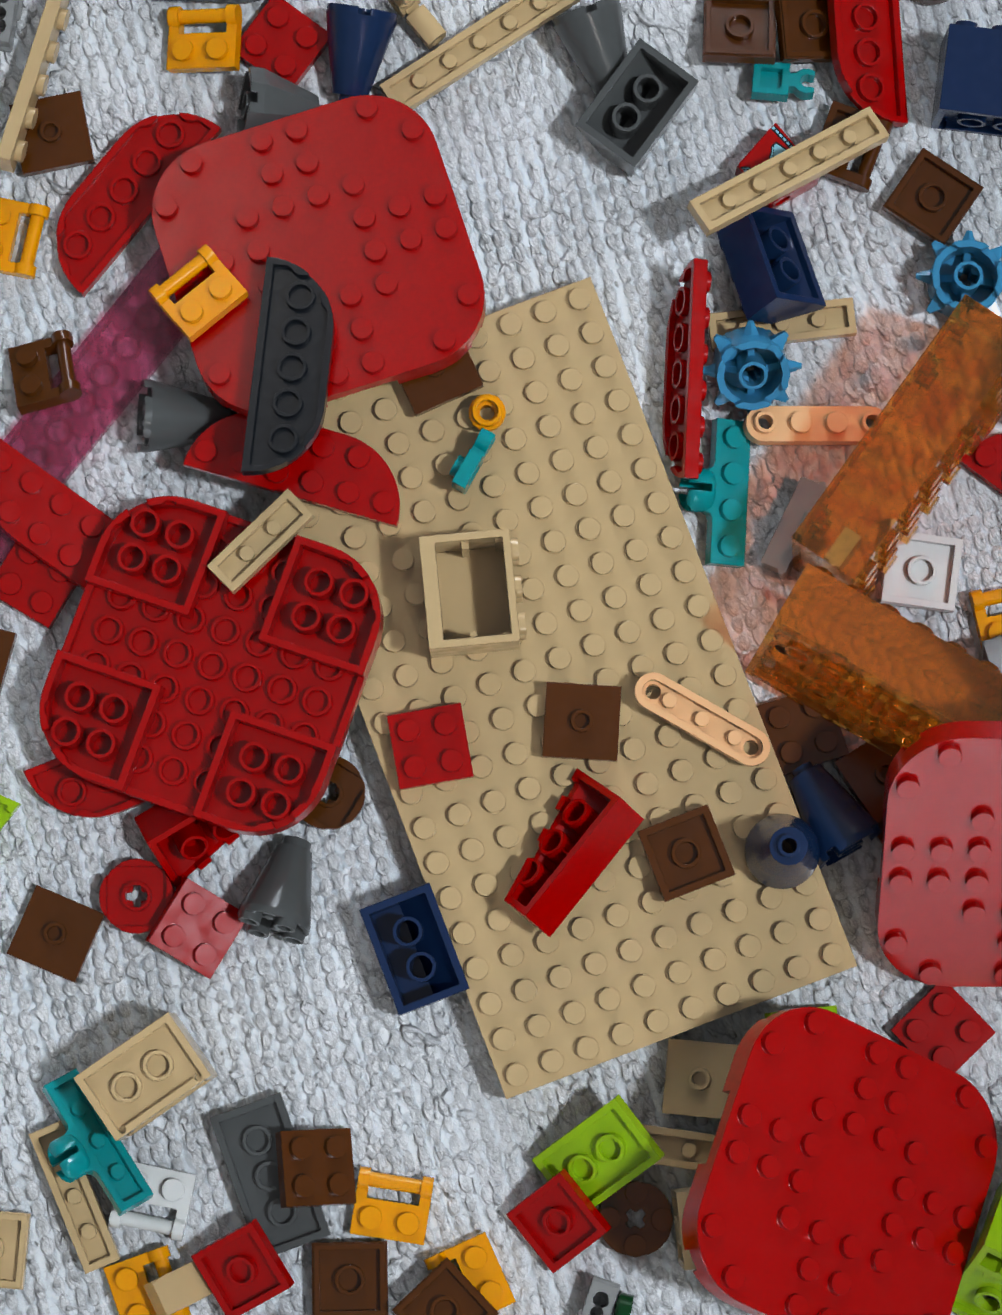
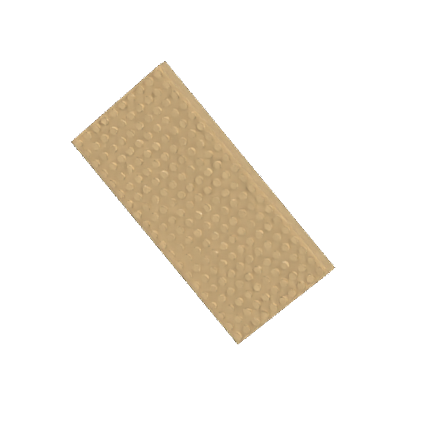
(604, 602)

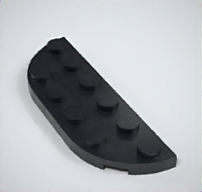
(288, 369)

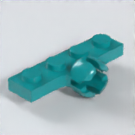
(722, 494)
(91, 1149)

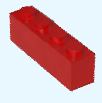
(181, 841)
(572, 853)

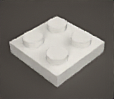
(924, 574)

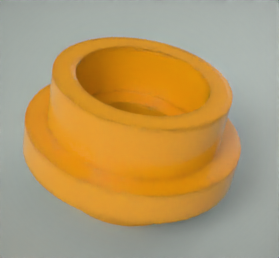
(489, 401)

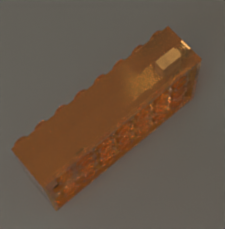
(908, 452)
(871, 665)

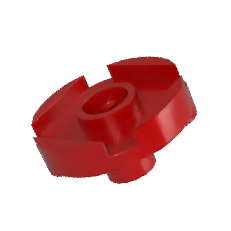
(122, 881)

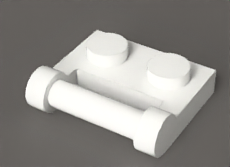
(170, 1190)

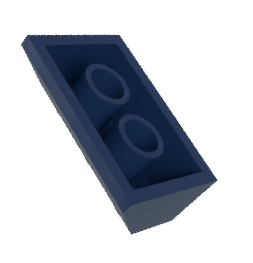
(770, 266)
(414, 949)

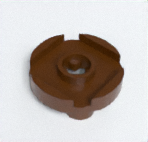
(349, 803)
(657, 1219)

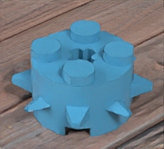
(968, 258)
(745, 348)

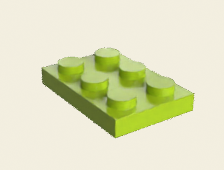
(602, 1151)

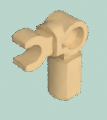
(420, 21)

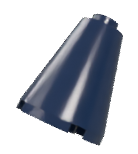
(356, 46)
(831, 813)
(769, 861)

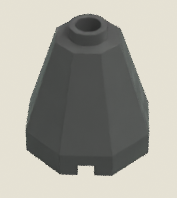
(270, 98)

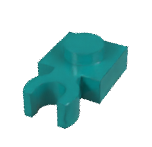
(775, 82)
(467, 467)

